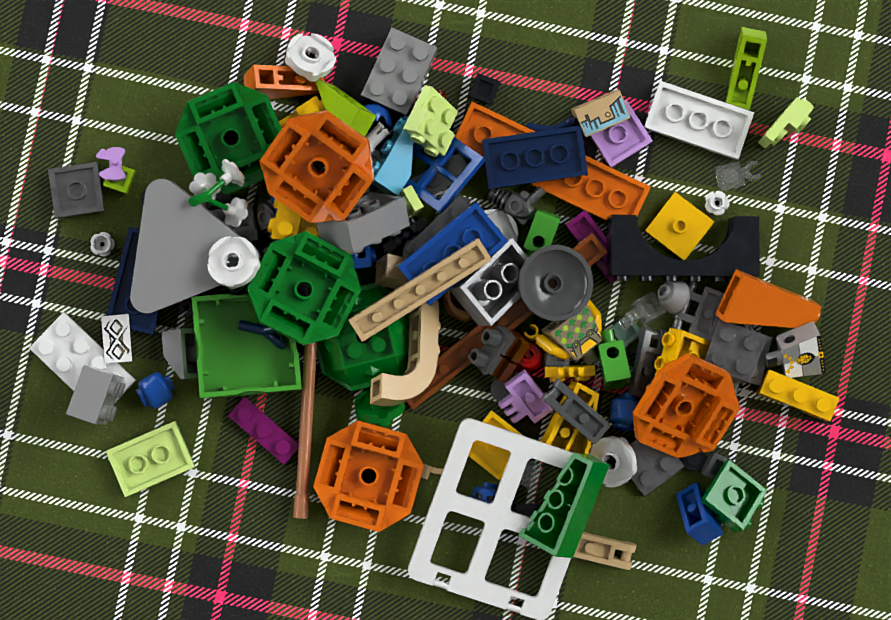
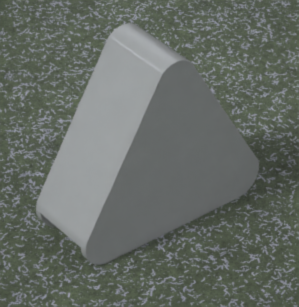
(174, 248)

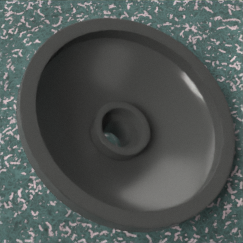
(571, 278)

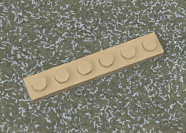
(420, 289)

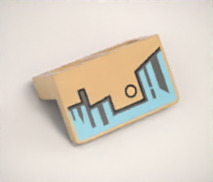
(601, 112)

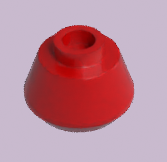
(531, 362)

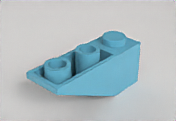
(395, 163)

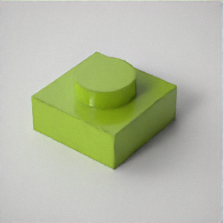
(124, 185)

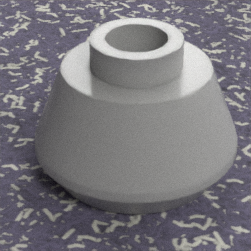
(674, 296)

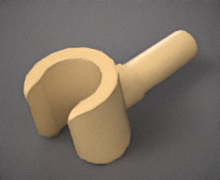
(427, 469)

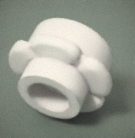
(710, 202)
(97, 239)

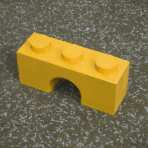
(798, 395)

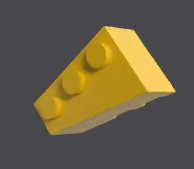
(563, 434)

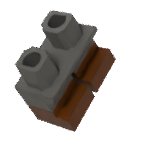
(500, 352)

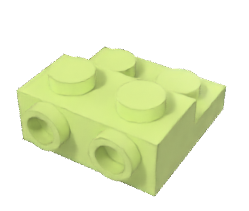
(791, 120)
(431, 122)

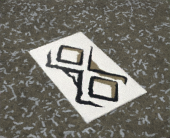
(116, 338)

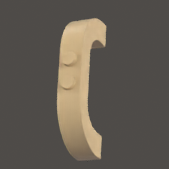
(423, 343)

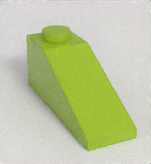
(746, 67)
(345, 107)

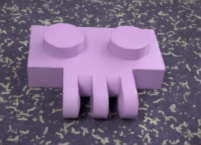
(524, 399)

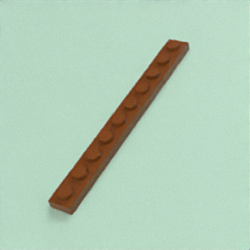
(456, 357)

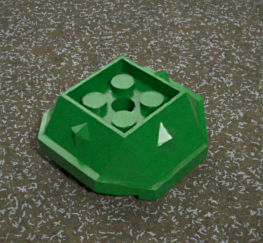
(215, 113)
(307, 262)
(357, 363)

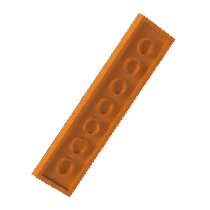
(600, 193)

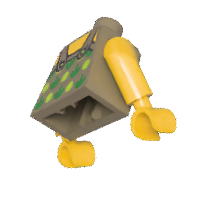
(571, 337)

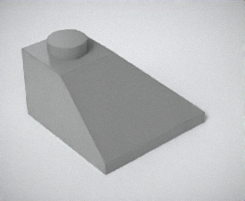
(181, 352)

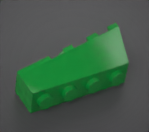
(567, 506)

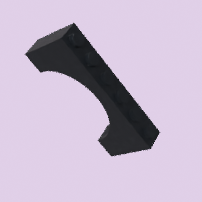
(633, 257)

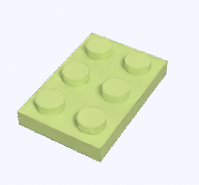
(150, 459)

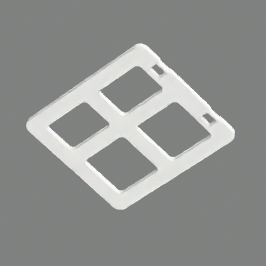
(495, 516)

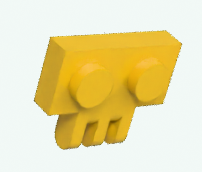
(580, 372)

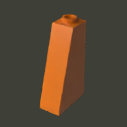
(765, 304)

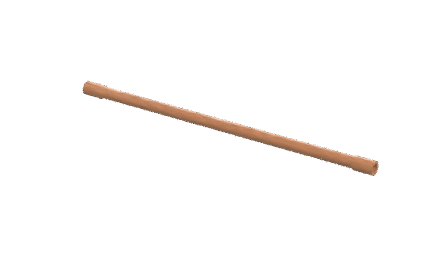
(301, 498)

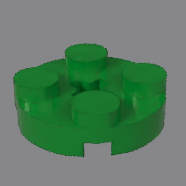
(373, 413)

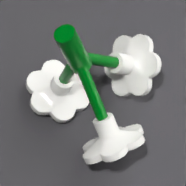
(206, 187)

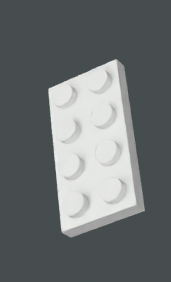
(698, 120)
(68, 348)

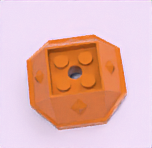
(314, 192)
(686, 407)
(341, 482)

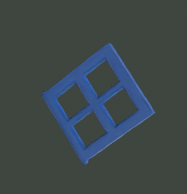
(437, 167)

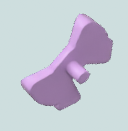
(114, 156)

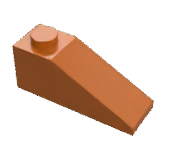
(279, 82)

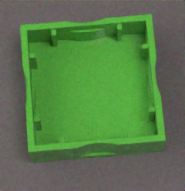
(236, 360)

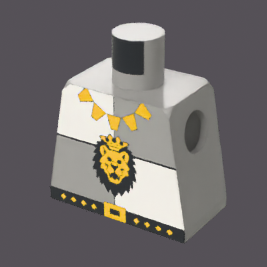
(798, 352)

